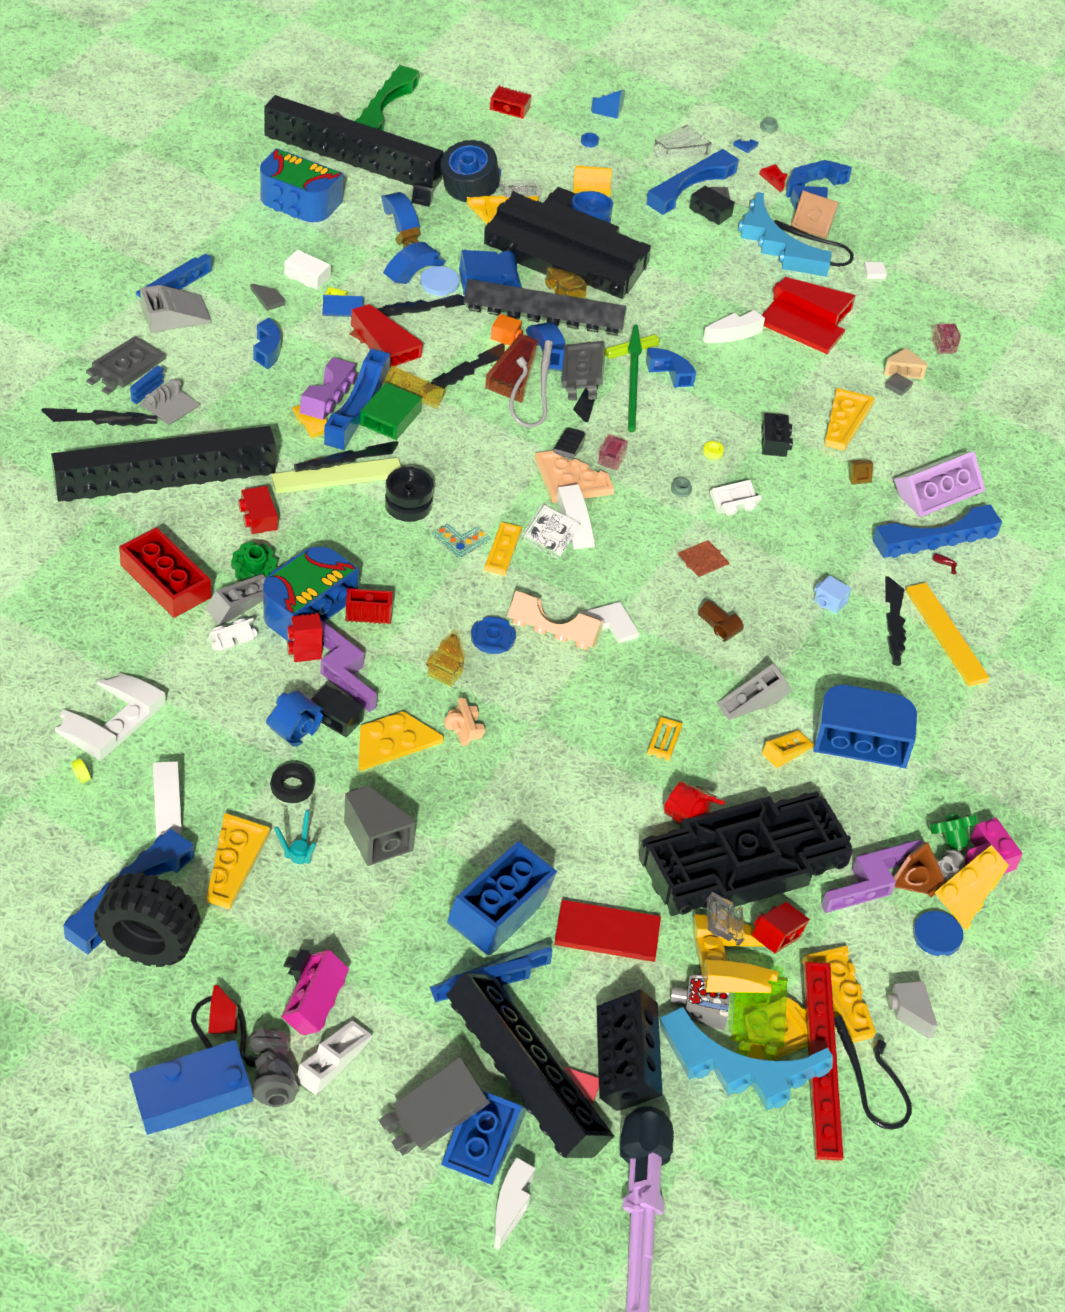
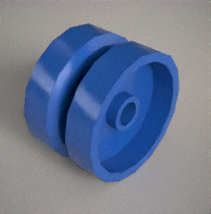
(593, 204)

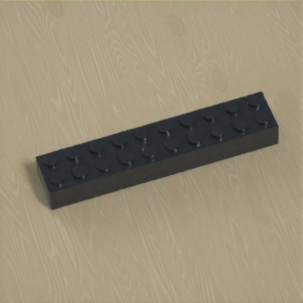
(352, 142)
(163, 463)

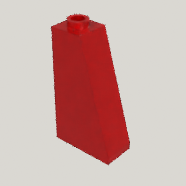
(815, 299)
(385, 335)

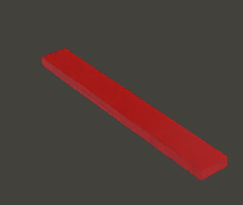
(821, 1035)

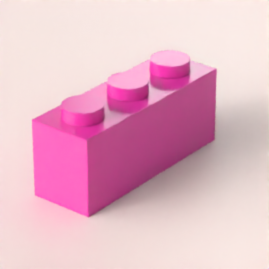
(315, 993)

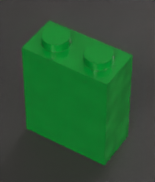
(390, 411)

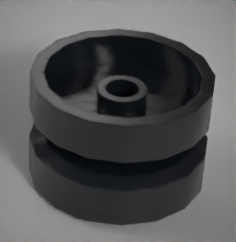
(409, 494)

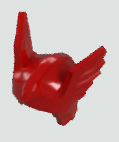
(689, 801)

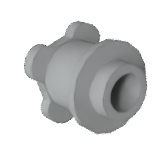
(951, 863)

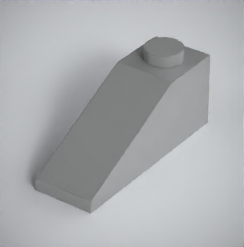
(236, 599)
(755, 694)

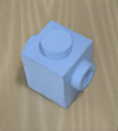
(832, 594)

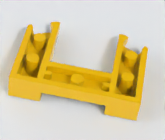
(726, 975)

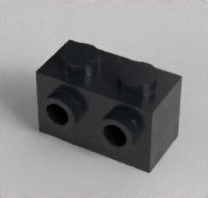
(775, 435)

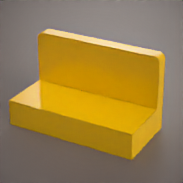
(592, 179)

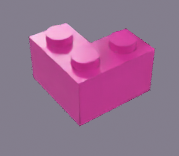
(993, 833)

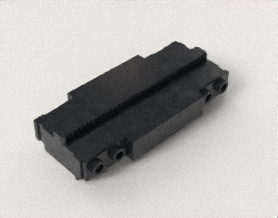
(567, 241)
(745, 852)

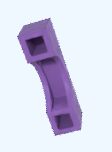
(320, 400)

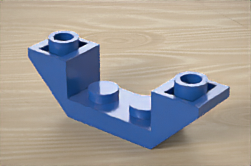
(833, 171)

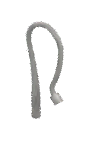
(544, 370)

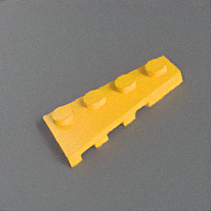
(846, 993)

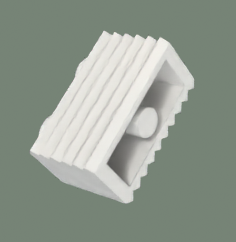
(307, 269)

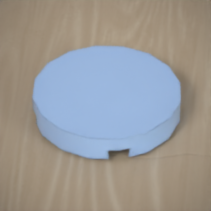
(439, 280)

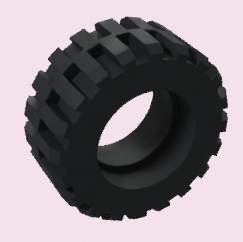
(147, 919)

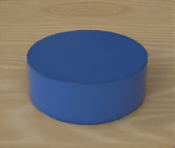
(589, 140)

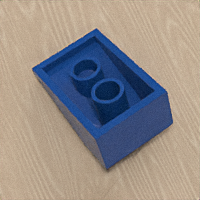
(485, 1139)

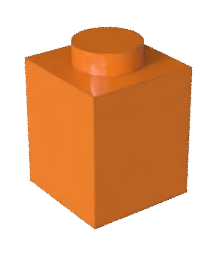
(506, 329)

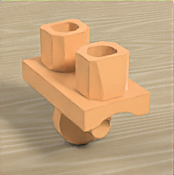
(462, 722)

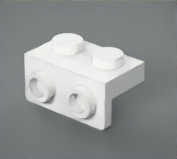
(735, 496)

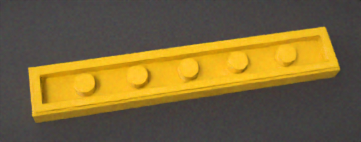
(947, 634)

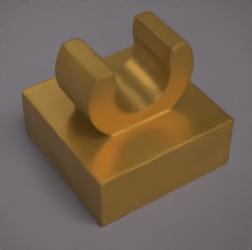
(408, 236)
(861, 471)

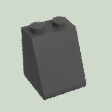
(377, 825)

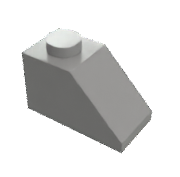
(913, 1007)

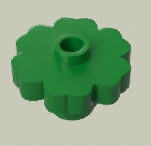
(253, 561)
(955, 829)

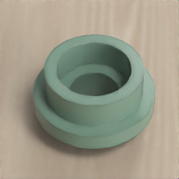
(769, 125)
(681, 487)

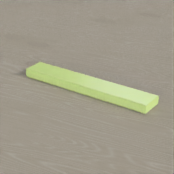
(334, 476)

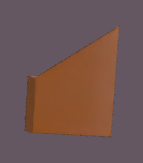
(920, 872)

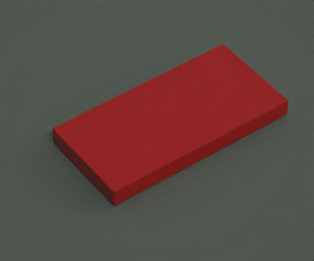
(802, 326)
(608, 930)

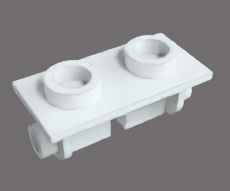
(239, 629)

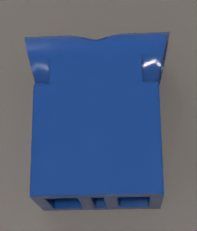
(489, 267)

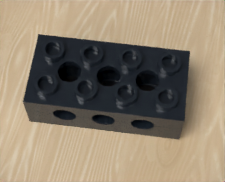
(629, 1050)

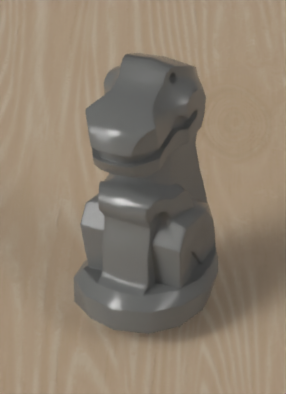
(275, 1079)

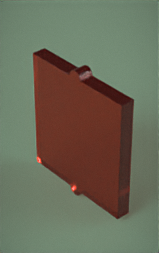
(703, 558)

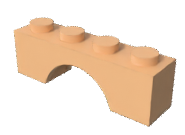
(528, 610)

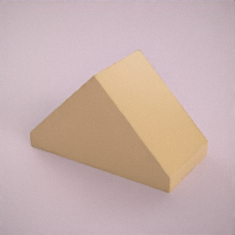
(906, 364)

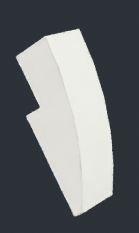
(734, 328)
(573, 504)
(166, 797)
(332, 1057)
(512, 1200)

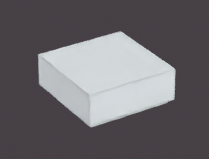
(875, 270)

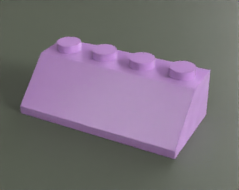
(941, 483)

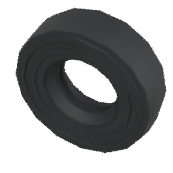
(292, 795)

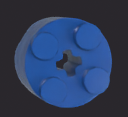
(295, 717)

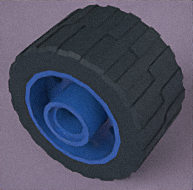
(470, 170)

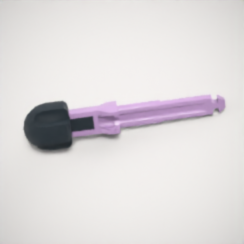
(646, 1146)

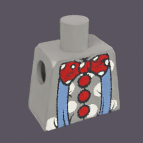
(702, 1006)

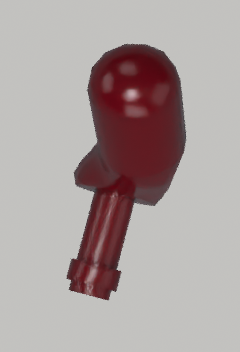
(946, 561)

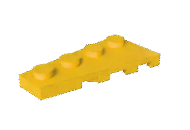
(846, 417)
(236, 854)

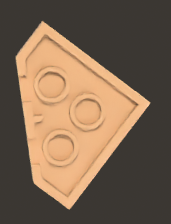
(561, 472)

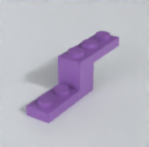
(342, 665)
(872, 876)

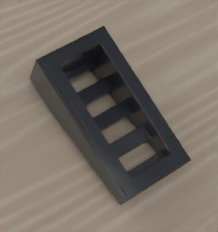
(570, 443)

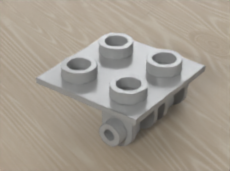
(169, 402)

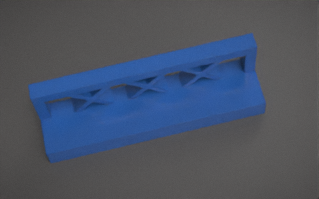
(184, 274)

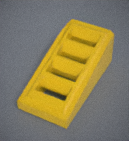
(777, 756)

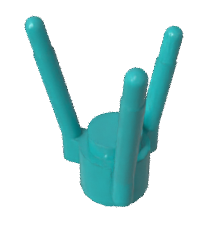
(299, 850)

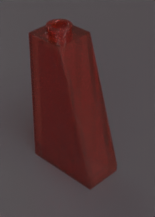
(506, 370)

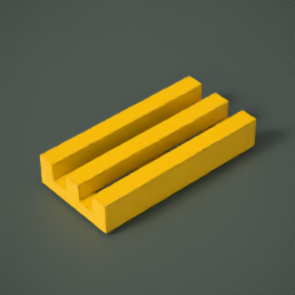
(660, 752)

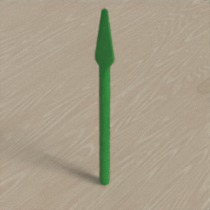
(634, 350)

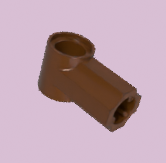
(724, 625)

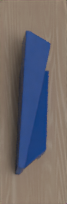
(506, 969)

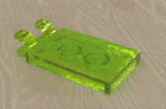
(760, 1019)

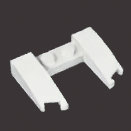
(99, 741)

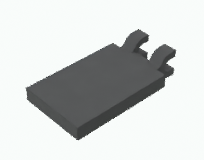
(124, 364)
(583, 368)
(435, 1107)

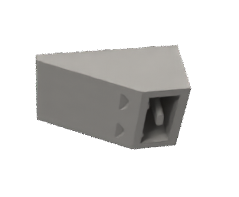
(172, 308)

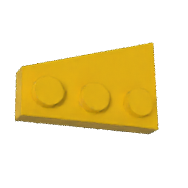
(971, 886)

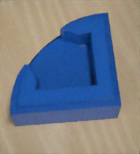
(746, 146)

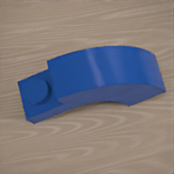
(410, 260)

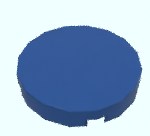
(493, 641)
(938, 933)

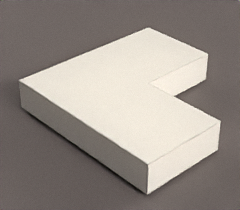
(617, 620)

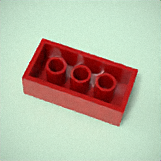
(165, 572)

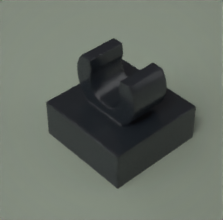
(422, 194)
(297, 964)

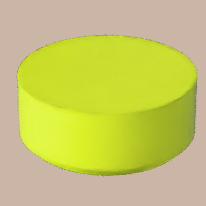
(713, 450)
(80, 770)

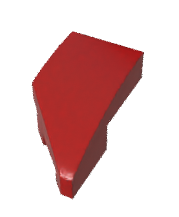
(774, 177)
(223, 1013)

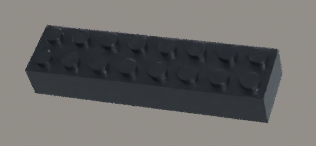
(545, 306)
(529, 1066)

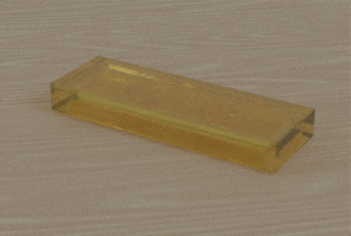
(431, 394)

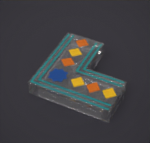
(460, 545)

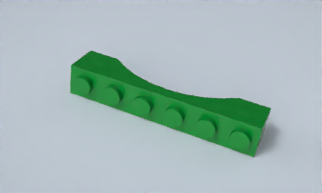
(401, 83)

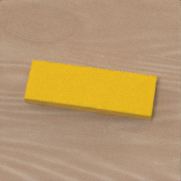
(503, 548)

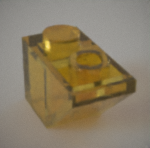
(565, 283)
(447, 662)

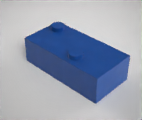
(191, 1087)

